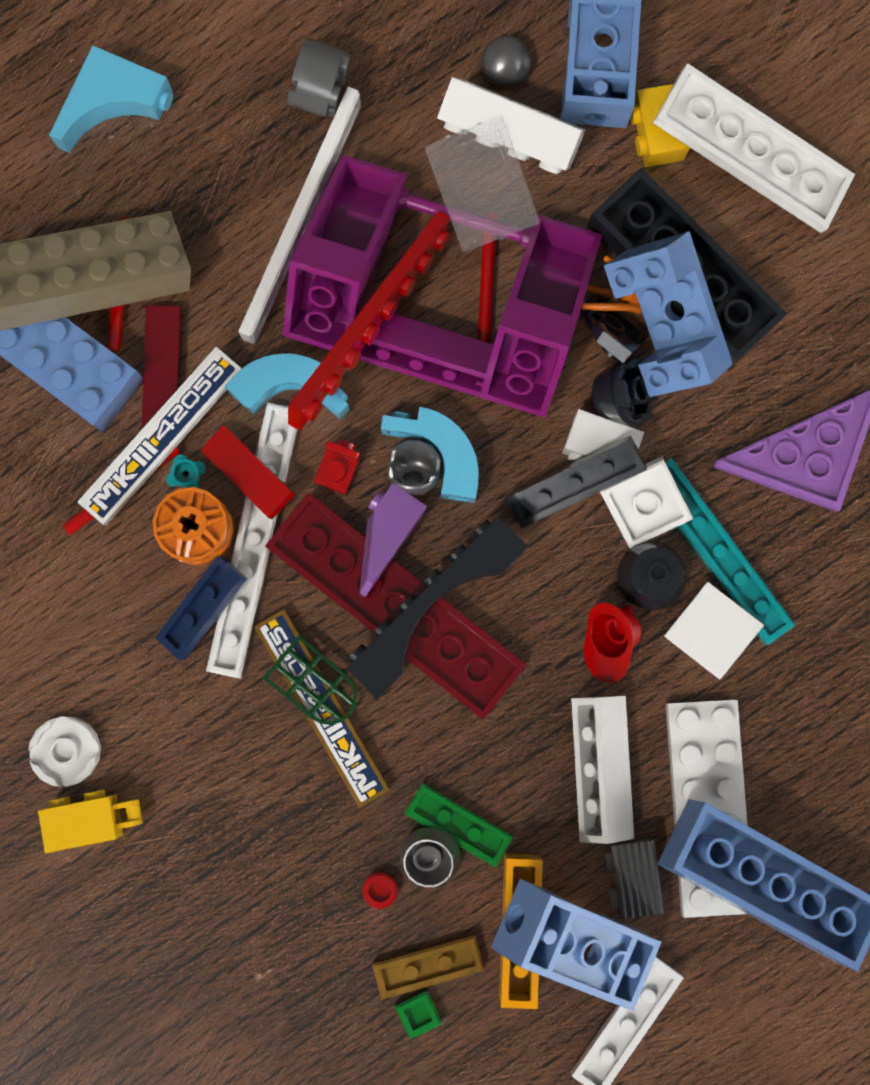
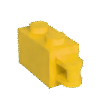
(86, 821)

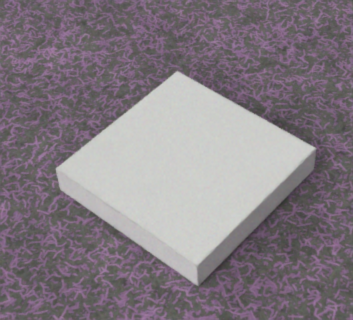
(647, 504)
(713, 630)

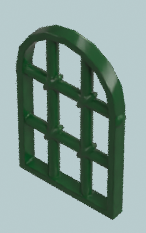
(311, 670)

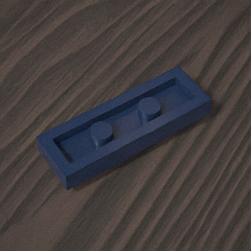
(201, 608)

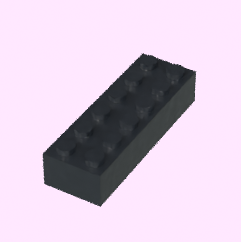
(645, 213)

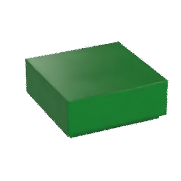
(418, 1014)

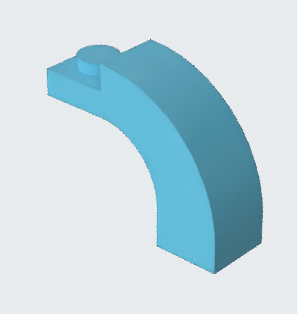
(275, 374)
(449, 441)

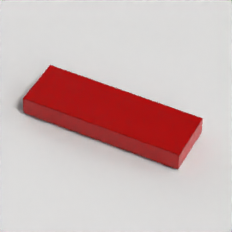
(248, 472)

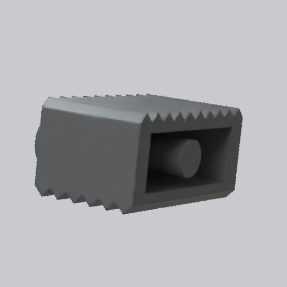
(634, 878)

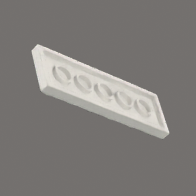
(754, 148)
(706, 769)

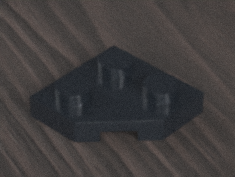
(613, 331)

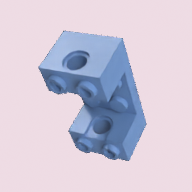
(598, 78)
(689, 347)
(550, 939)

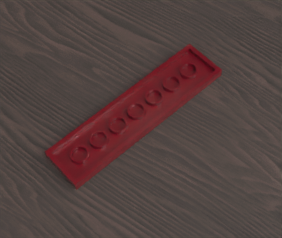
(444, 642)

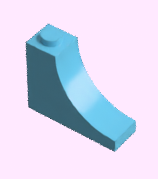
(107, 90)

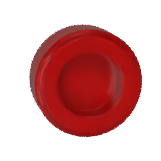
(380, 890)

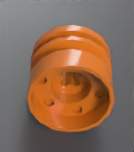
(190, 546)

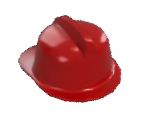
(610, 641)

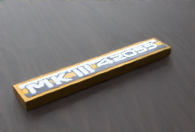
(340, 739)

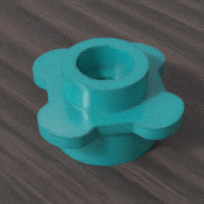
(181, 465)

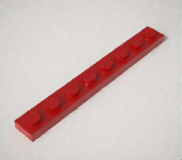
(365, 326)

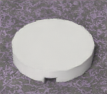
(64, 751)

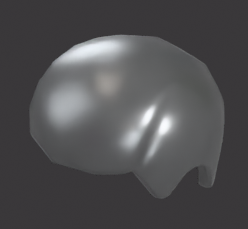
(505, 62)
(414, 467)

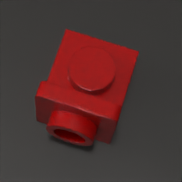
(338, 466)

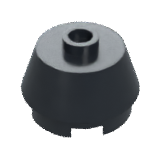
(622, 394)
(652, 575)

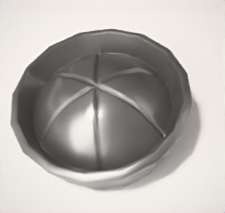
(430, 857)

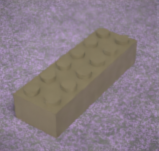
(91, 269)

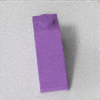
(386, 530)

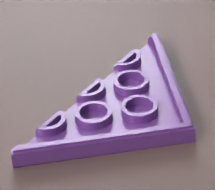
(808, 458)

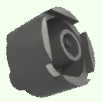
(317, 78)

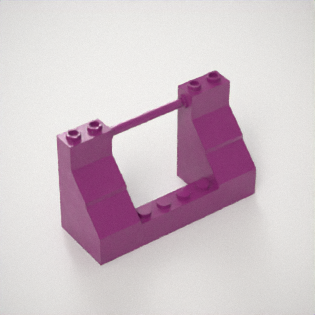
(342, 254)

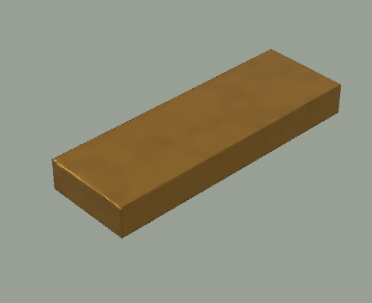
(428, 966)

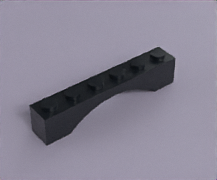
(488, 555)

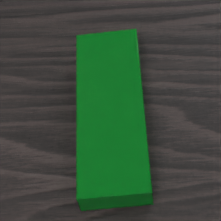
(463, 825)

